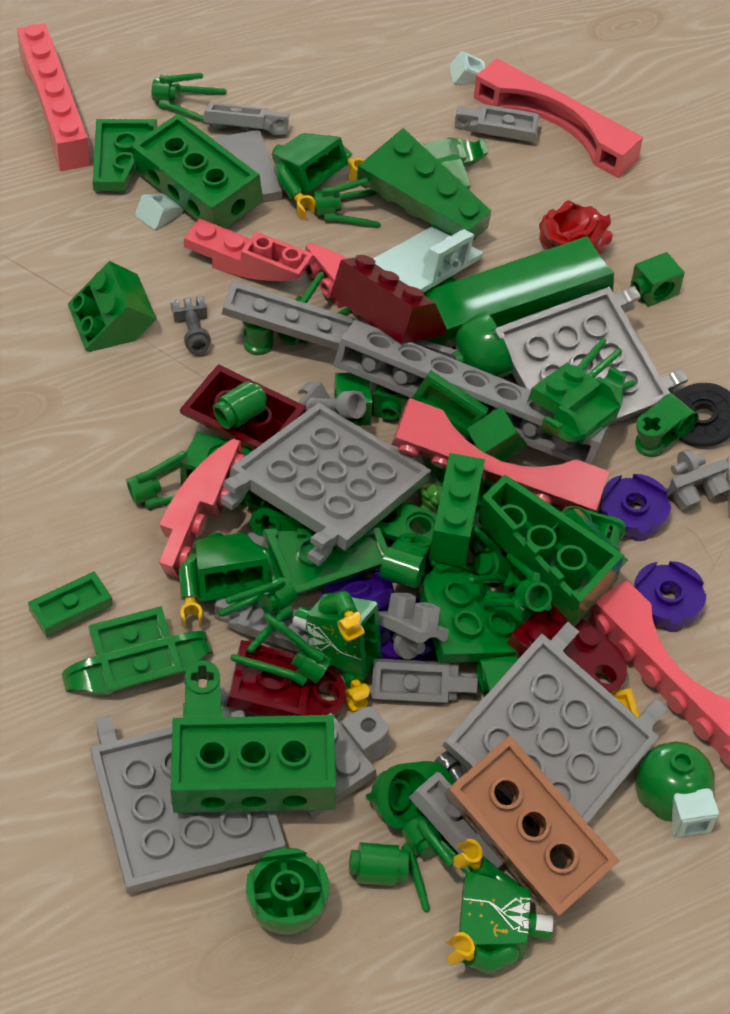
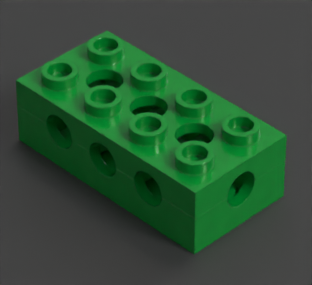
(197, 172)
(253, 764)

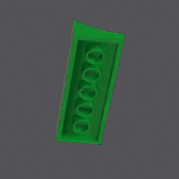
(521, 287)

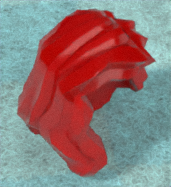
(572, 223)

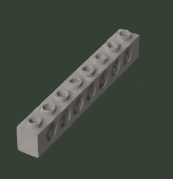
(404, 366)

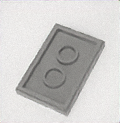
(252, 151)

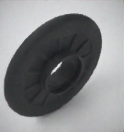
(710, 397)

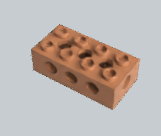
(558, 824)

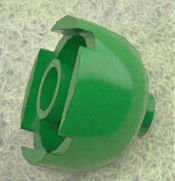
(481, 346)
(671, 770)
(287, 891)

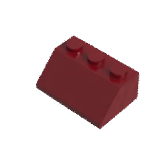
(386, 301)
(278, 414)

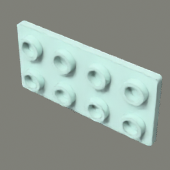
(430, 257)

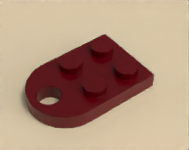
(587, 649)
(279, 696)

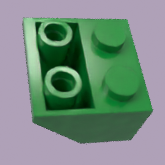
(111, 308)

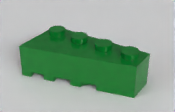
(423, 186)
(548, 542)

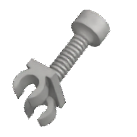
(348, 404)

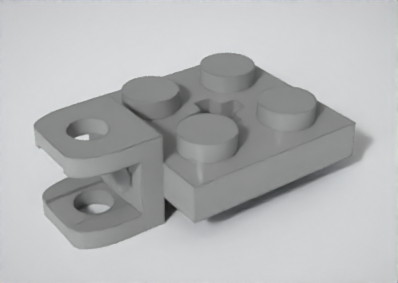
(357, 745)

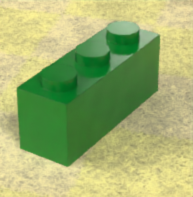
(456, 509)

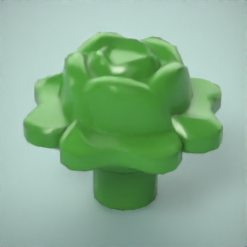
(430, 497)

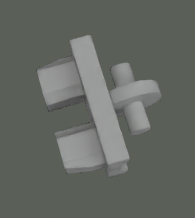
(684, 486)
(412, 624)

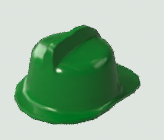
(394, 786)

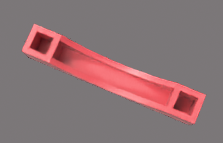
(59, 109)
(607, 142)
(429, 433)
(627, 622)

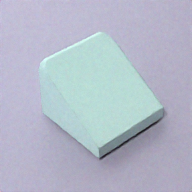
(465, 68)
(157, 210)
(694, 813)

